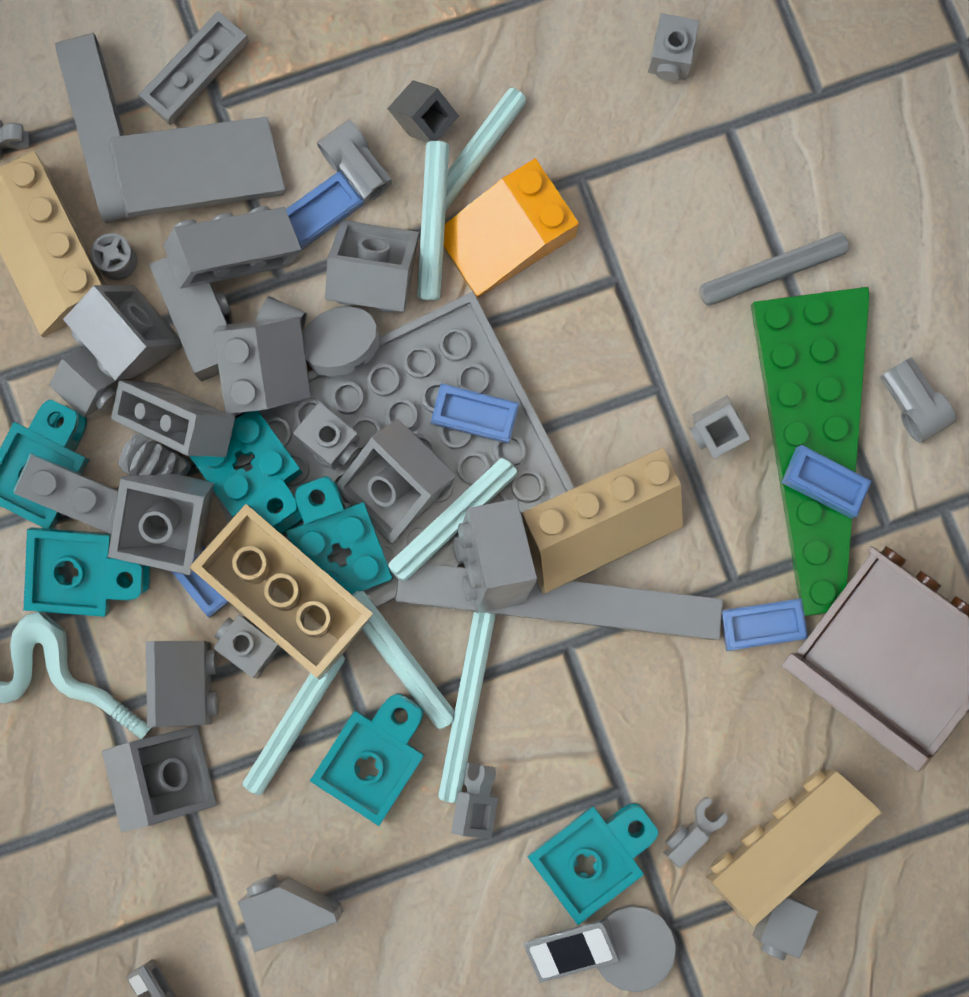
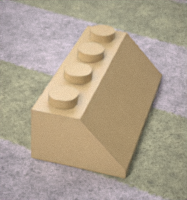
(42, 244)
(603, 519)
(282, 591)
(791, 845)

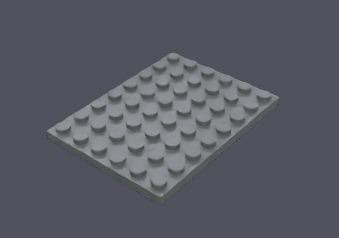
(403, 383)

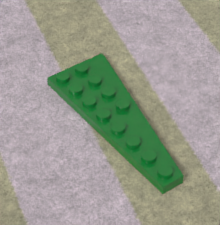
(813, 393)

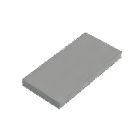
(196, 166)

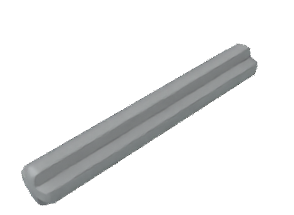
(774, 268)

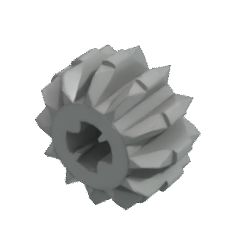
(151, 457)

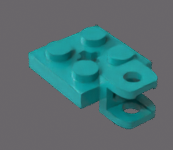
(47, 441)
(263, 486)
(332, 524)
(97, 579)
(381, 739)
(608, 843)

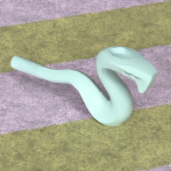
(42, 629)

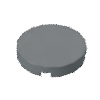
(340, 340)
(643, 946)

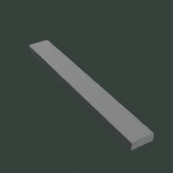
(577, 604)

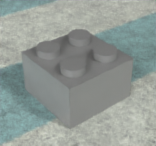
(495, 556)

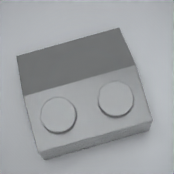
(371, 266)
(121, 330)
(261, 364)
(395, 479)
(161, 521)
(180, 683)
(158, 778)
(284, 910)

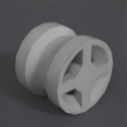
(108, 249)

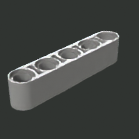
(94, 117)

